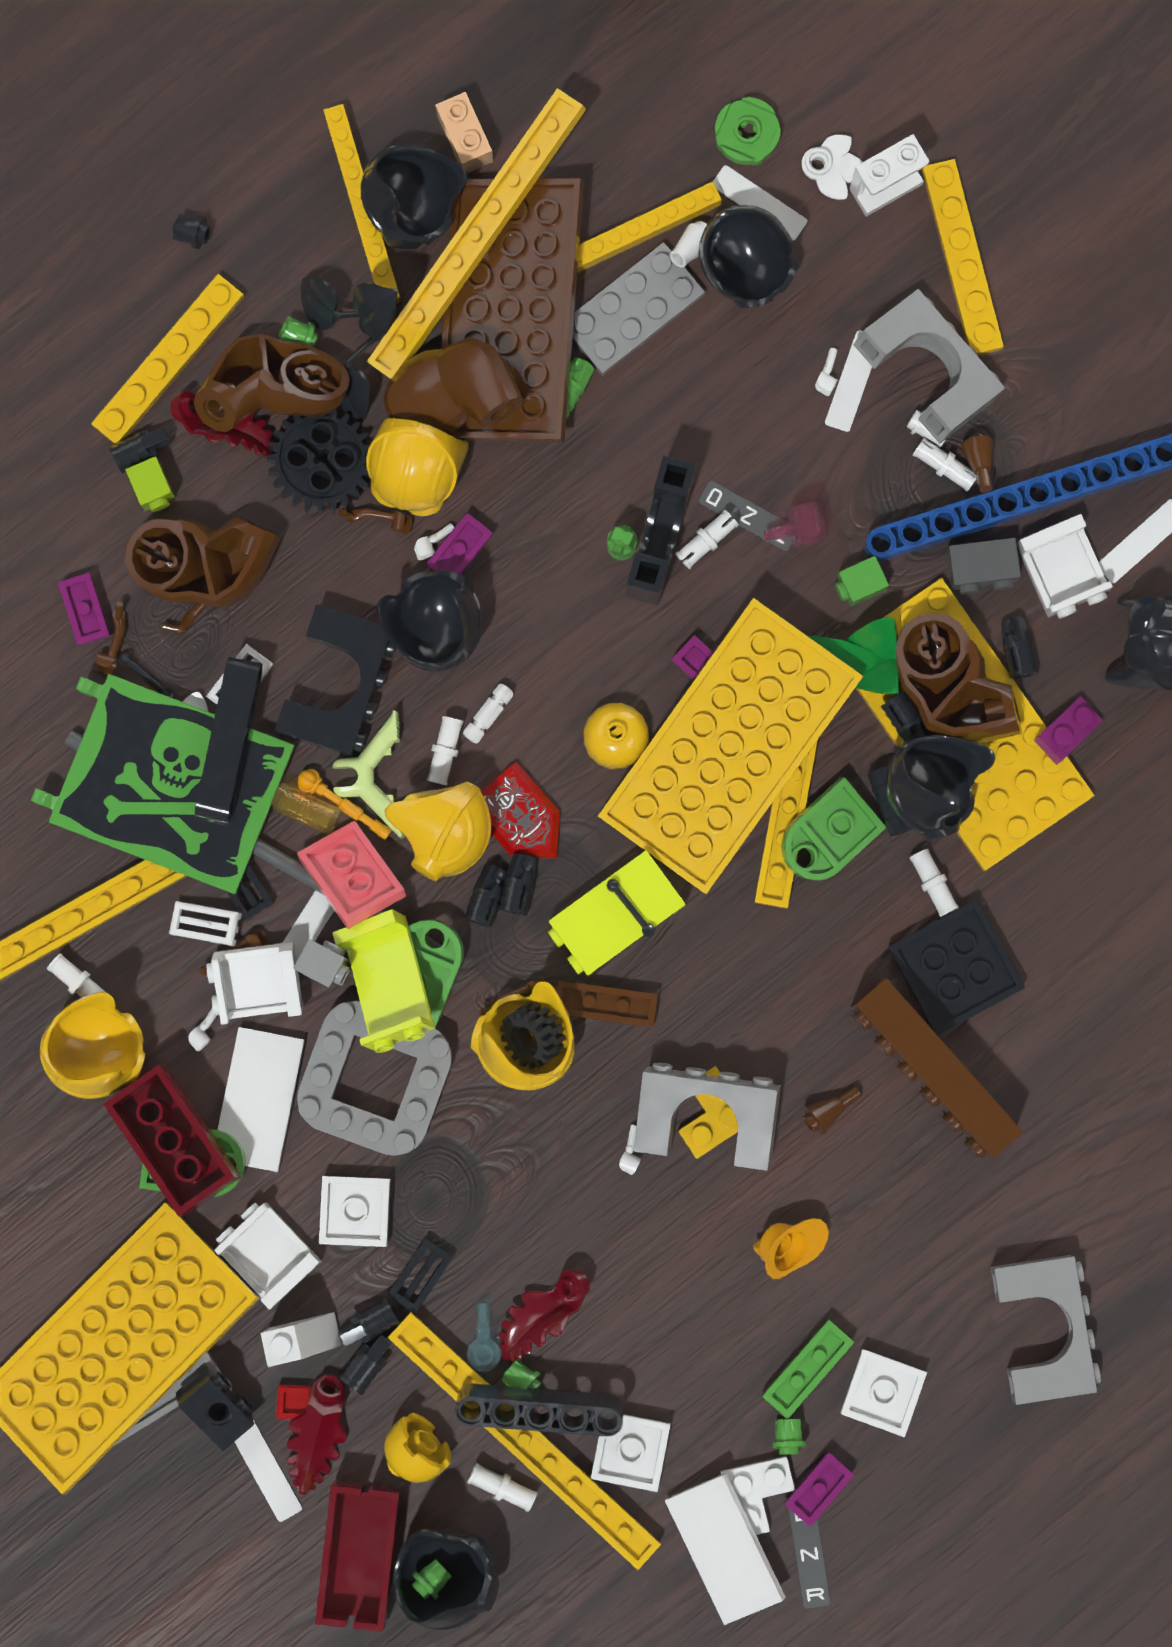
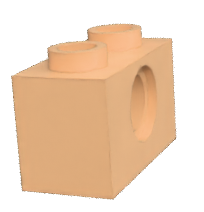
(464, 132)

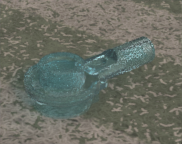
(483, 1352)

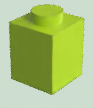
(150, 485)

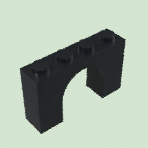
(661, 530)
(341, 728)

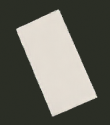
(261, 1095)
(725, 1549)

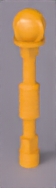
(311, 782)

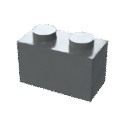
(983, 565)

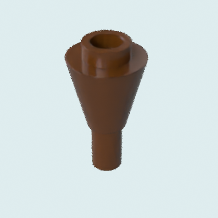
(978, 452)
(823, 1114)

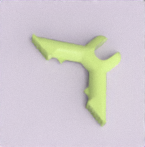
(365, 764)

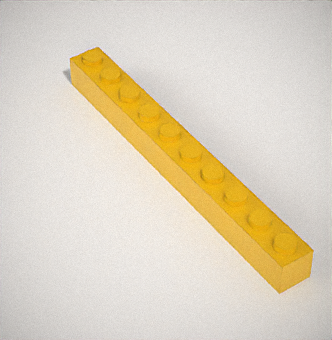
(352, 175)
(648, 226)

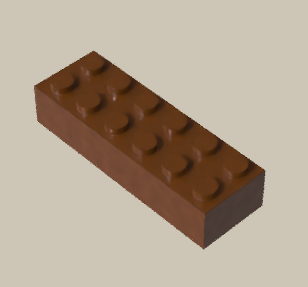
(936, 1070)

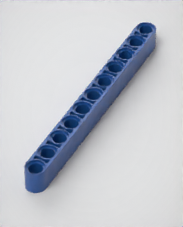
(1020, 496)

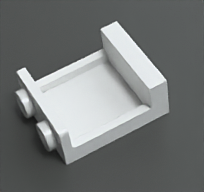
(888, 175)
(1064, 567)
(255, 981)
(267, 1253)

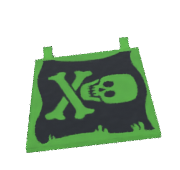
(141, 782)

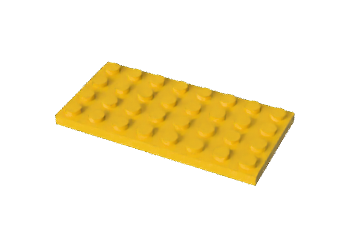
(730, 745)
(1024, 786)
(118, 1347)

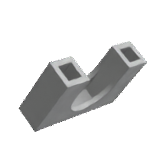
(919, 324)
(752, 1102)
(1072, 1368)

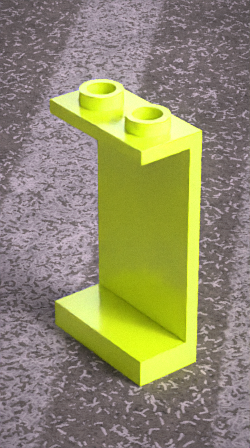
(601, 925)
(387, 980)

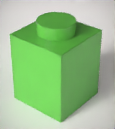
(861, 582)

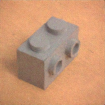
(324, 963)

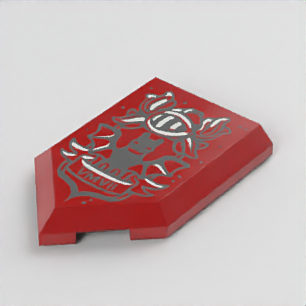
(522, 815)

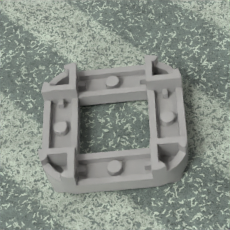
(357, 1125)

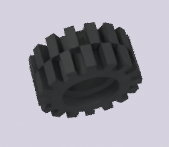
(542, 1027)

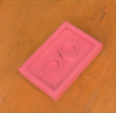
(351, 874)

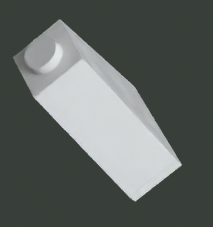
(300, 1339)

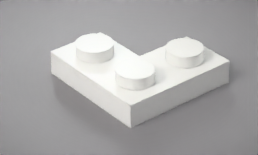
(760, 1481)

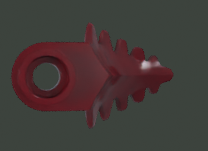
(247, 432)
(542, 1314)
(317, 1432)

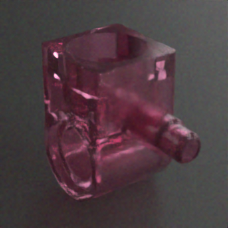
(803, 525)

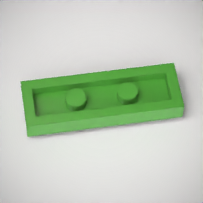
(807, 1369)

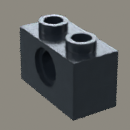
(220, 1425)

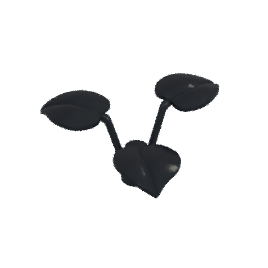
(377, 313)

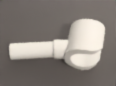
(825, 382)
(423, 546)
(198, 1037)
(629, 1161)

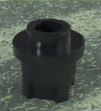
(191, 230)

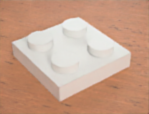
(354, 1211)
(883, 1392)
(633, 1454)

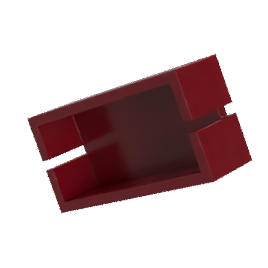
(358, 1556)

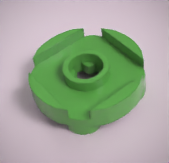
(740, 114)

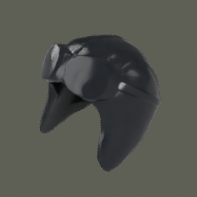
(411, 194)
(747, 255)
(433, 619)
(1147, 646)
(933, 782)
(467, 1592)

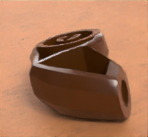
(269, 375)
(452, 385)
(183, 555)
(949, 682)

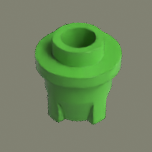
(297, 331)
(521, 1376)
(788, 1436)
(431, 1580)

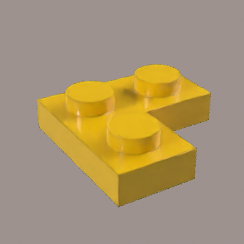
(711, 1127)

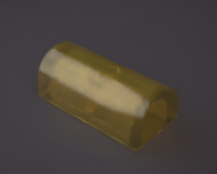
(306, 809)

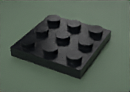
(956, 967)

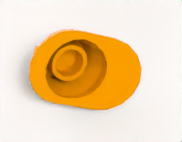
(791, 1246)

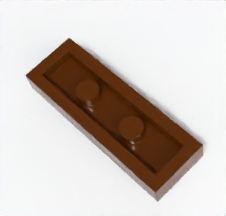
(608, 1003)

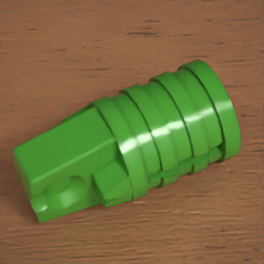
(579, 376)
(622, 542)

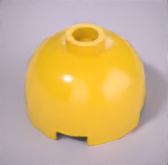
(602, 742)
(415, 1451)

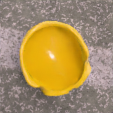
(414, 465)
(444, 827)
(92, 1048)
(498, 1062)

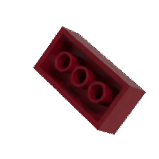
(172, 1140)

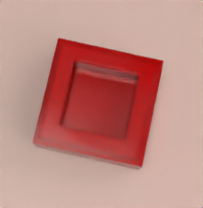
(292, 1400)

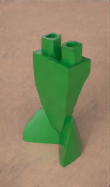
(871, 654)

